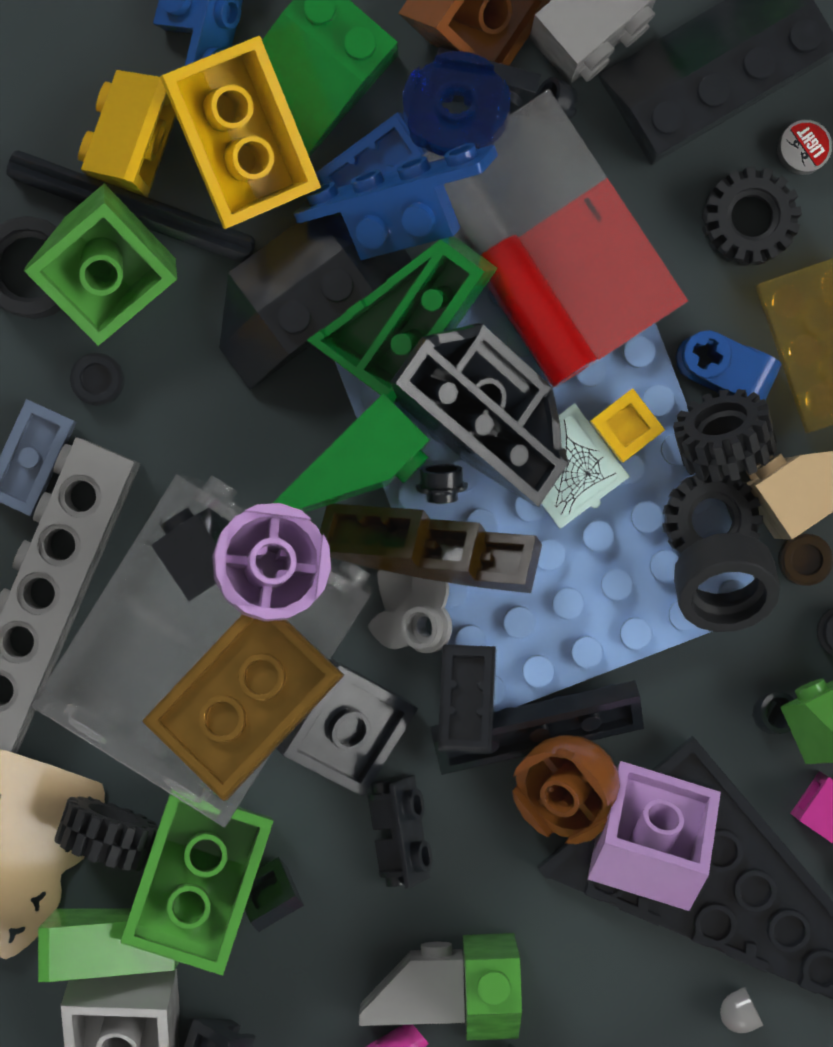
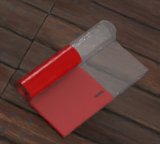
(564, 244)

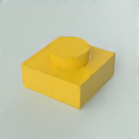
(627, 425)

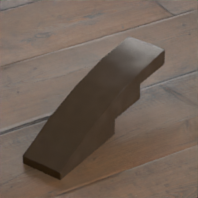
(430, 548)

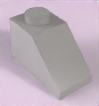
(419, 989)

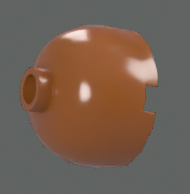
(566, 788)

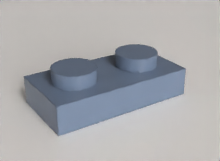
(31, 455)

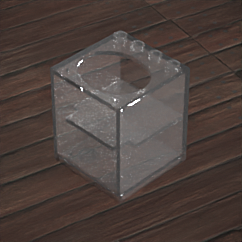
(150, 636)

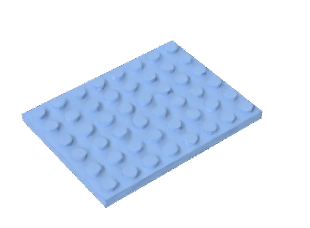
(606, 575)

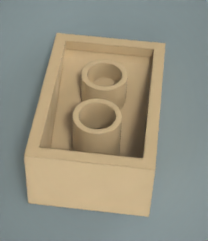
(794, 492)

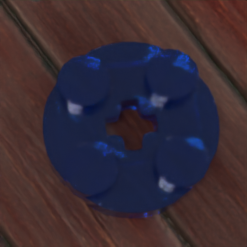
(437, 83)

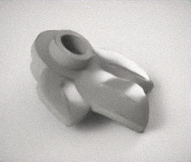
(407, 607)

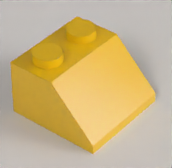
(129, 132)

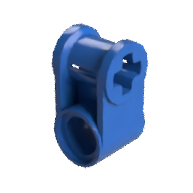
(732, 366)

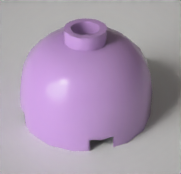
(271, 562)

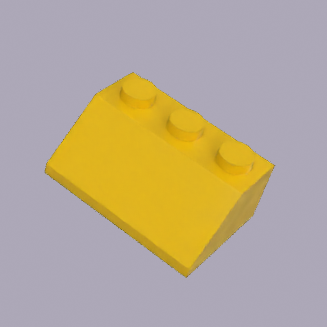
(241, 131)

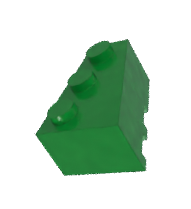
(413, 303)

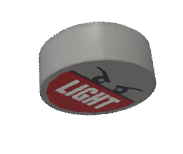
(804, 147)

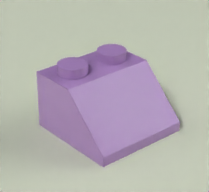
(657, 837)

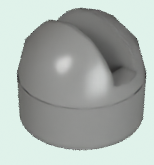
(739, 1012)

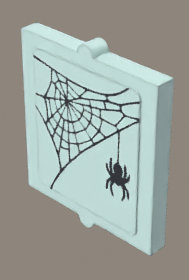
(589, 473)

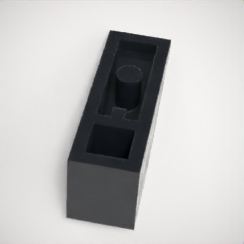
(189, 549)

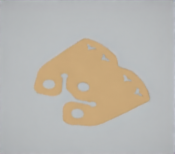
(29, 857)

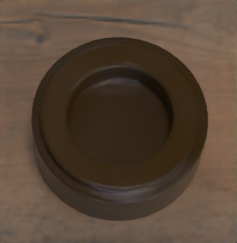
(805, 559)

